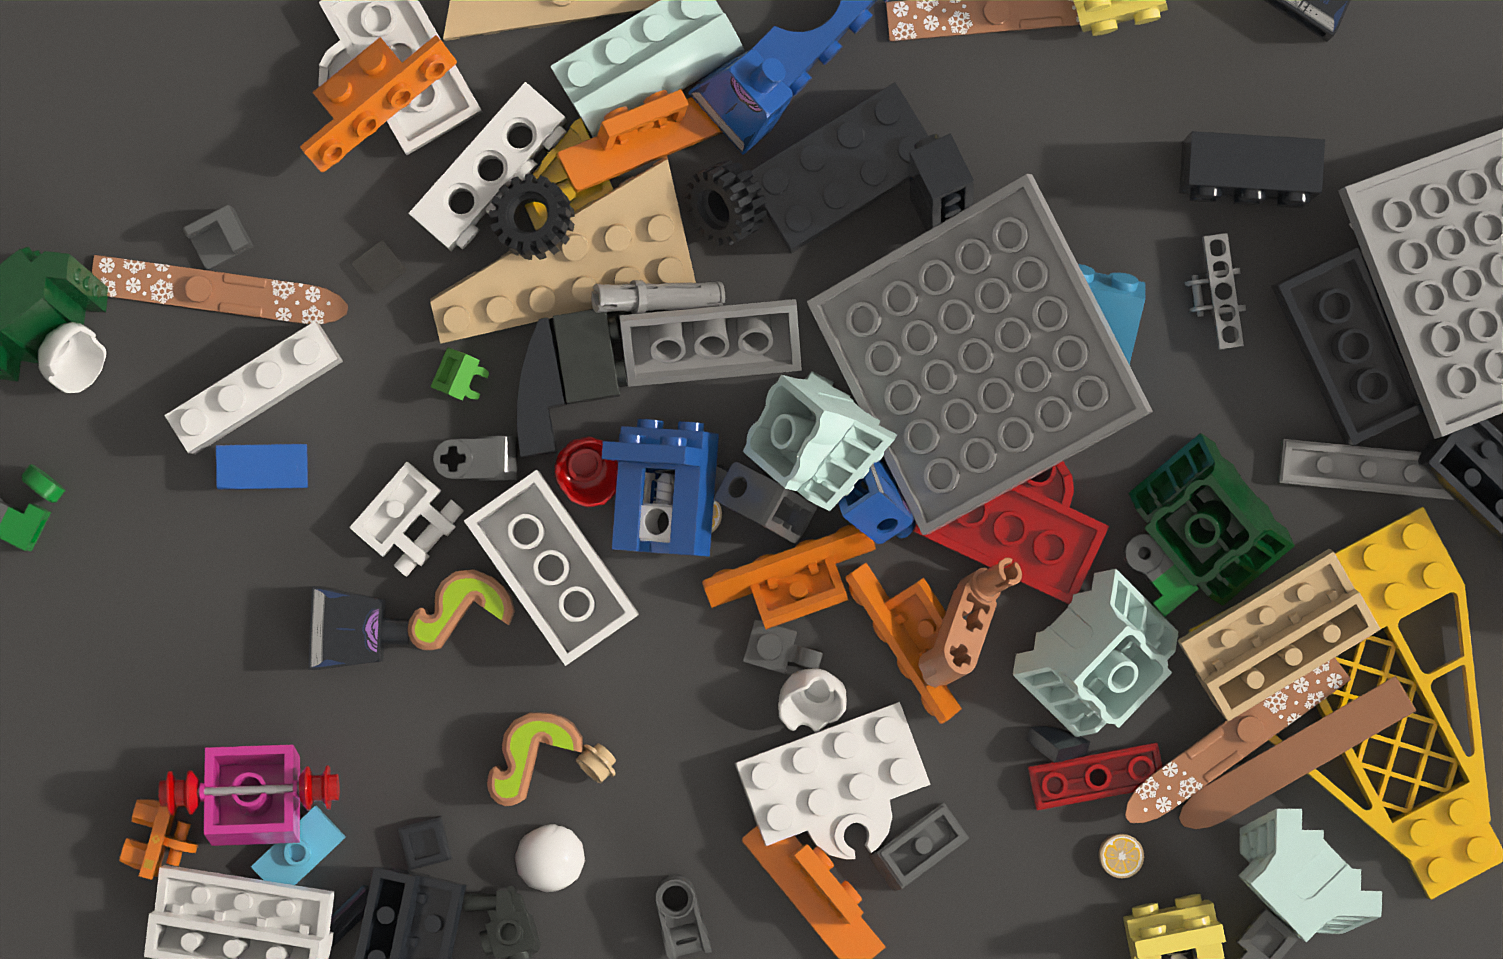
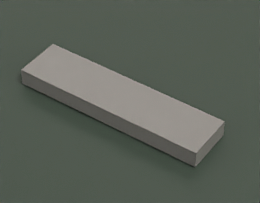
(1356, 469)

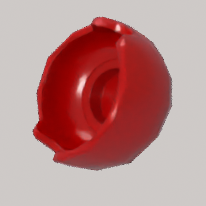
(584, 474)

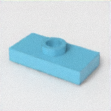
(292, 861)

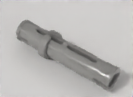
(644, 297)

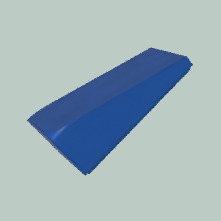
(261, 466)

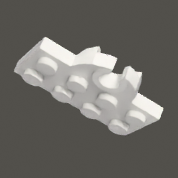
(404, 29)
(835, 781)

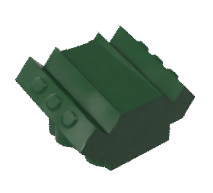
(38, 297)
(1210, 520)

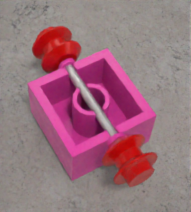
(250, 794)

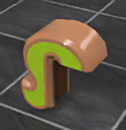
(452, 602)
(521, 749)

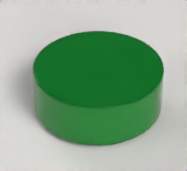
(42, 483)

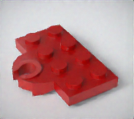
(1034, 530)

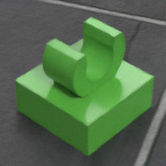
(456, 374)

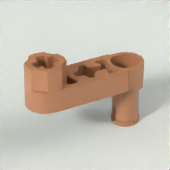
(956, 647)

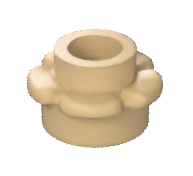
(596, 762)

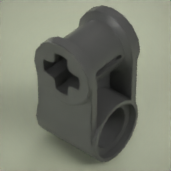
(486, 458)
(681, 921)

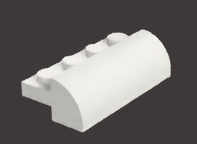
(236, 918)

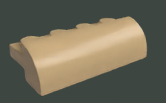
(1278, 635)

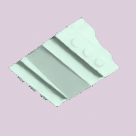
(815, 439)
(1099, 656)
(1304, 877)

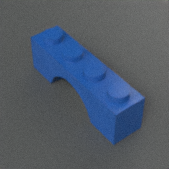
(804, 49)

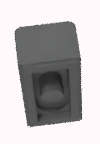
(918, 847)

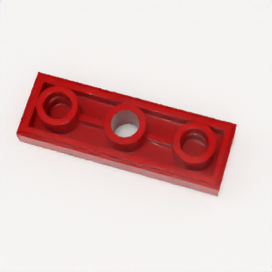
(1070, 781)

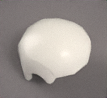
(71, 357)
(811, 699)
(549, 858)

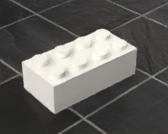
(551, 567)

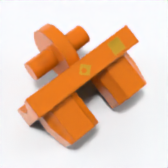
(149, 856)

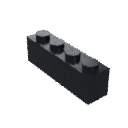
(939, 180)

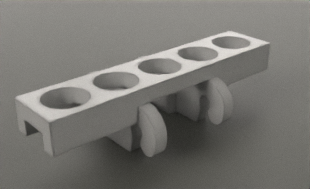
(1213, 278)

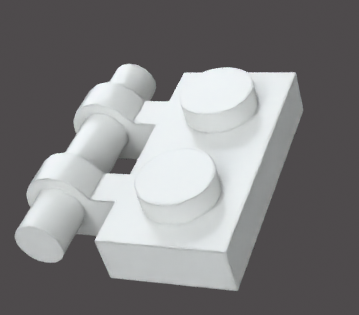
(397, 509)

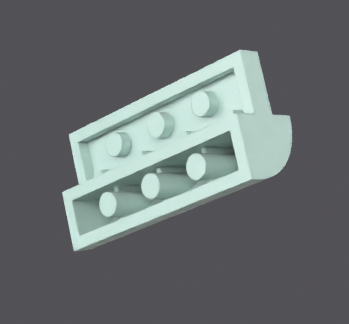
(649, 53)

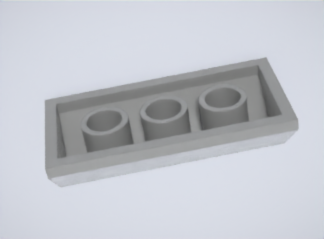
(711, 342)

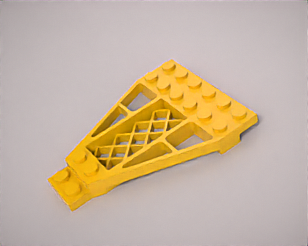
(1449, 833)

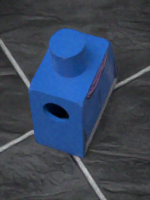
(745, 97)
(881, 509)

